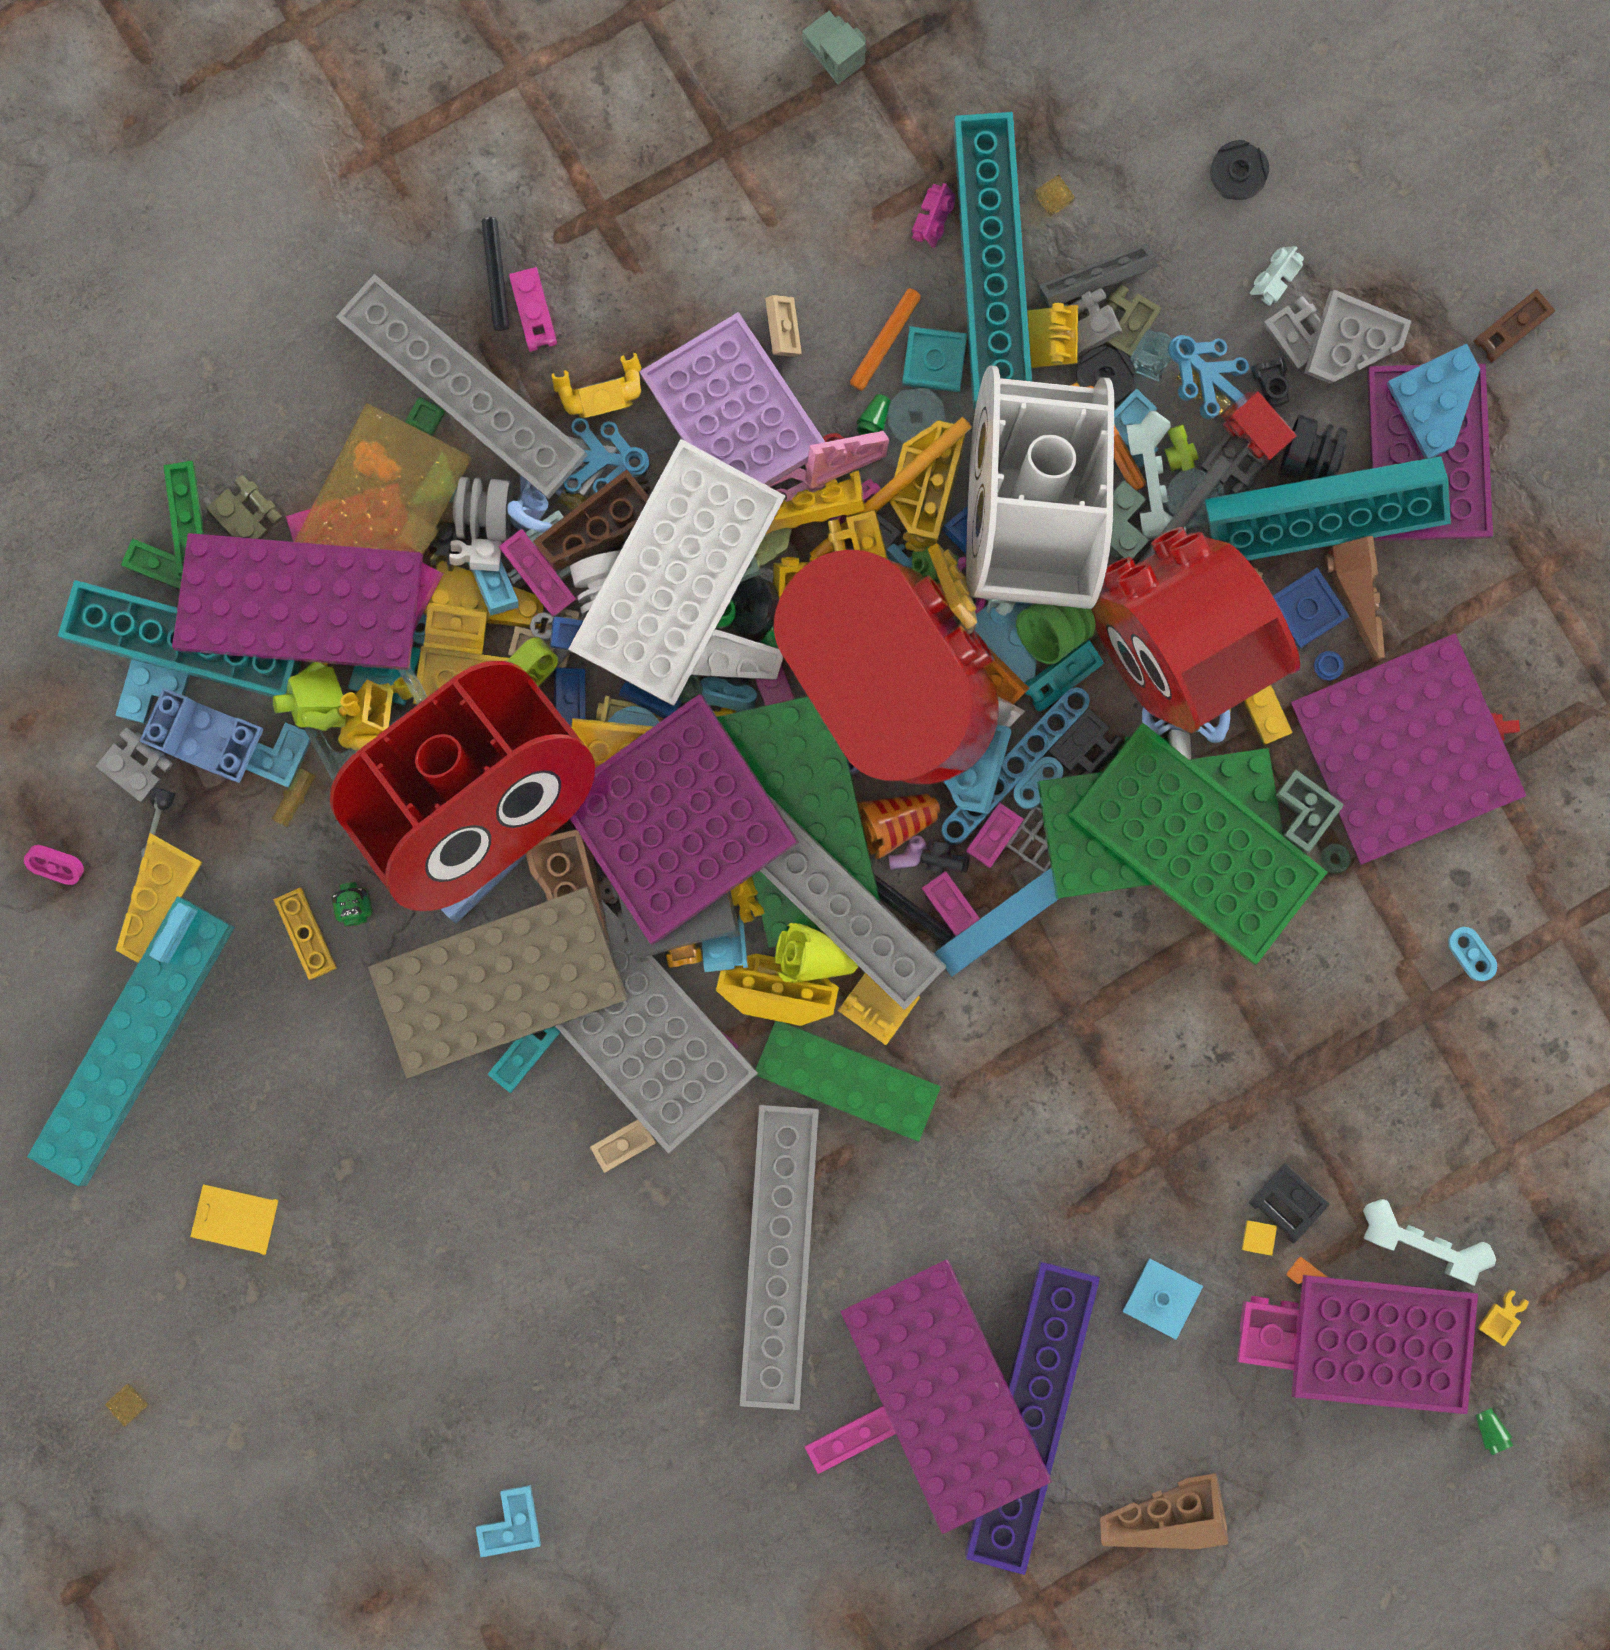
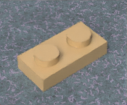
(783, 326)
(622, 1145)

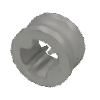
(537, 619)

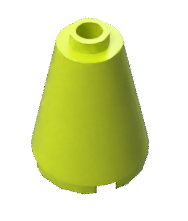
(810, 955)

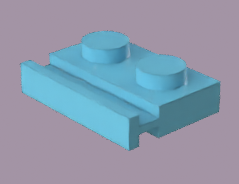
(173, 932)
(725, 953)

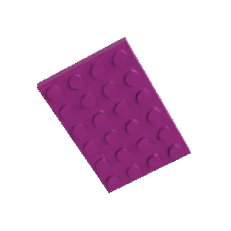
(1465, 463)
(1384, 1344)

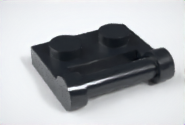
(1296, 1196)

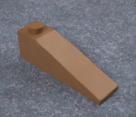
(1353, 573)
(565, 865)
(1180, 1518)

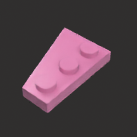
(843, 456)

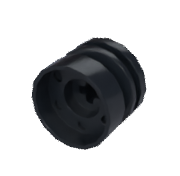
(1313, 450)

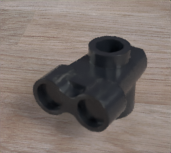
(1272, 376)
(938, 857)

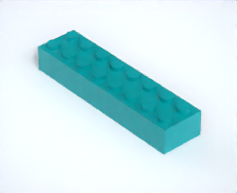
(1332, 509)
(145, 633)

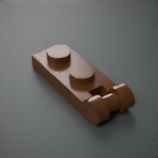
(1515, 325)

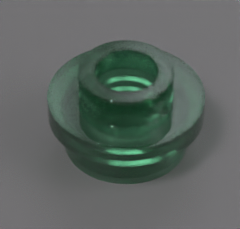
(1344, 856)

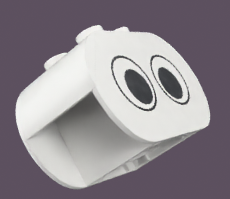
(1040, 491)

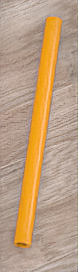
(906, 476)

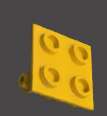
(1053, 335)
(874, 1009)

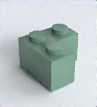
(836, 45)
(1126, 539)
(1313, 808)

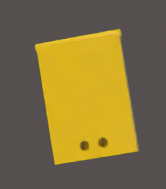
(234, 1219)

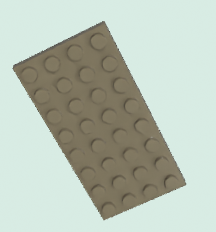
(497, 982)

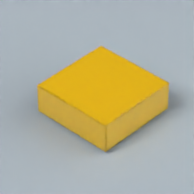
(1259, 1237)

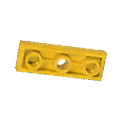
(313, 950)

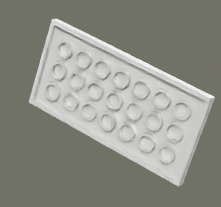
(677, 572)

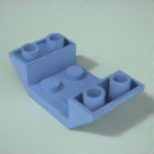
(201, 735)

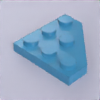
(1436, 399)

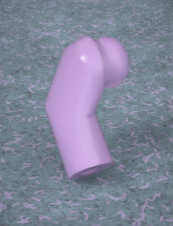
(911, 855)

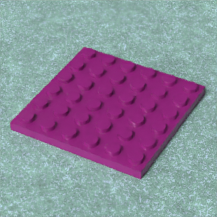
(1408, 749)
(679, 820)

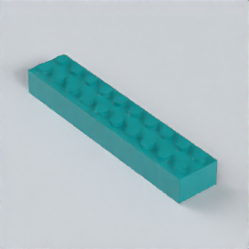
(992, 247)
(128, 1050)

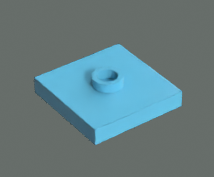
(1162, 1298)

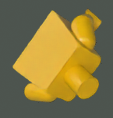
(601, 396)
(374, 713)

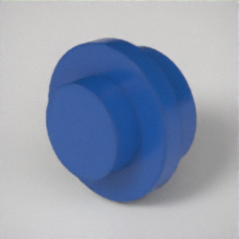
(1328, 665)

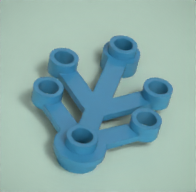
(1208, 371)
(599, 456)

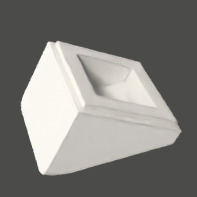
(1180, 741)

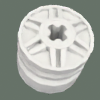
(592, 574)

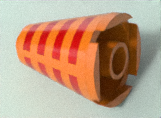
(896, 820)

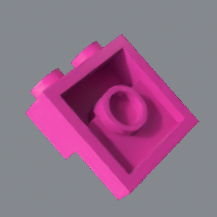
(1268, 1333)

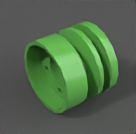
(1053, 630)

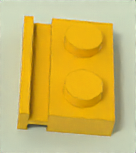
(455, 628)

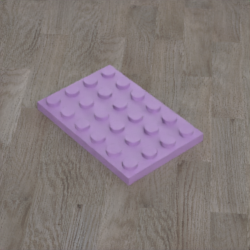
(733, 402)

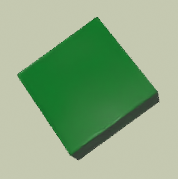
(425, 416)

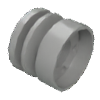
(483, 508)

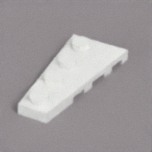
(738, 657)

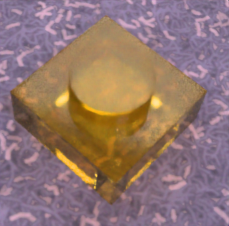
(1054, 195)

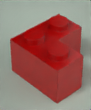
(1258, 423)

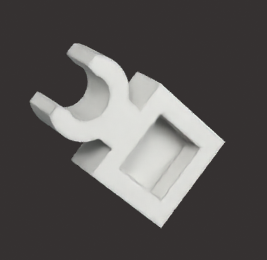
(481, 554)

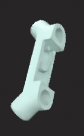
(1143, 440)
(1462, 1265)

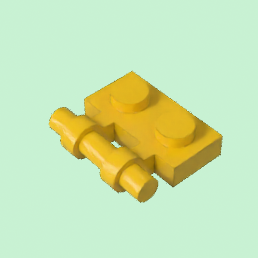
(863, 530)

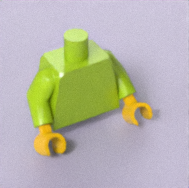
(316, 699)

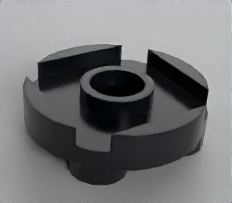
(1247, 156)
(1108, 360)
(764, 610)

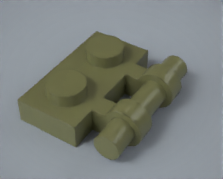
(1136, 320)
(236, 517)

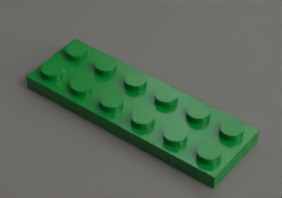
(847, 1080)

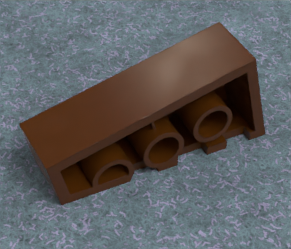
(595, 524)

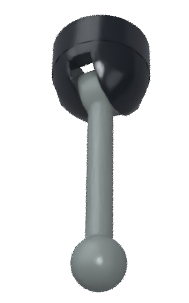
(161, 801)

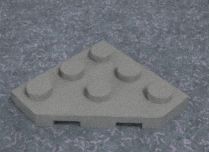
(1353, 337)

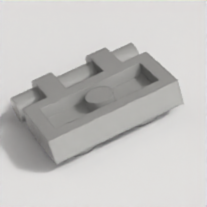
(1098, 326)
(1291, 335)
(128, 772)

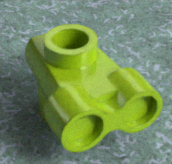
(1181, 454)

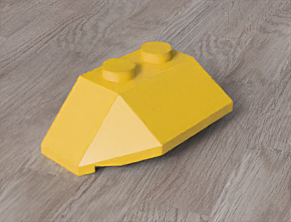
(926, 499)
(765, 995)

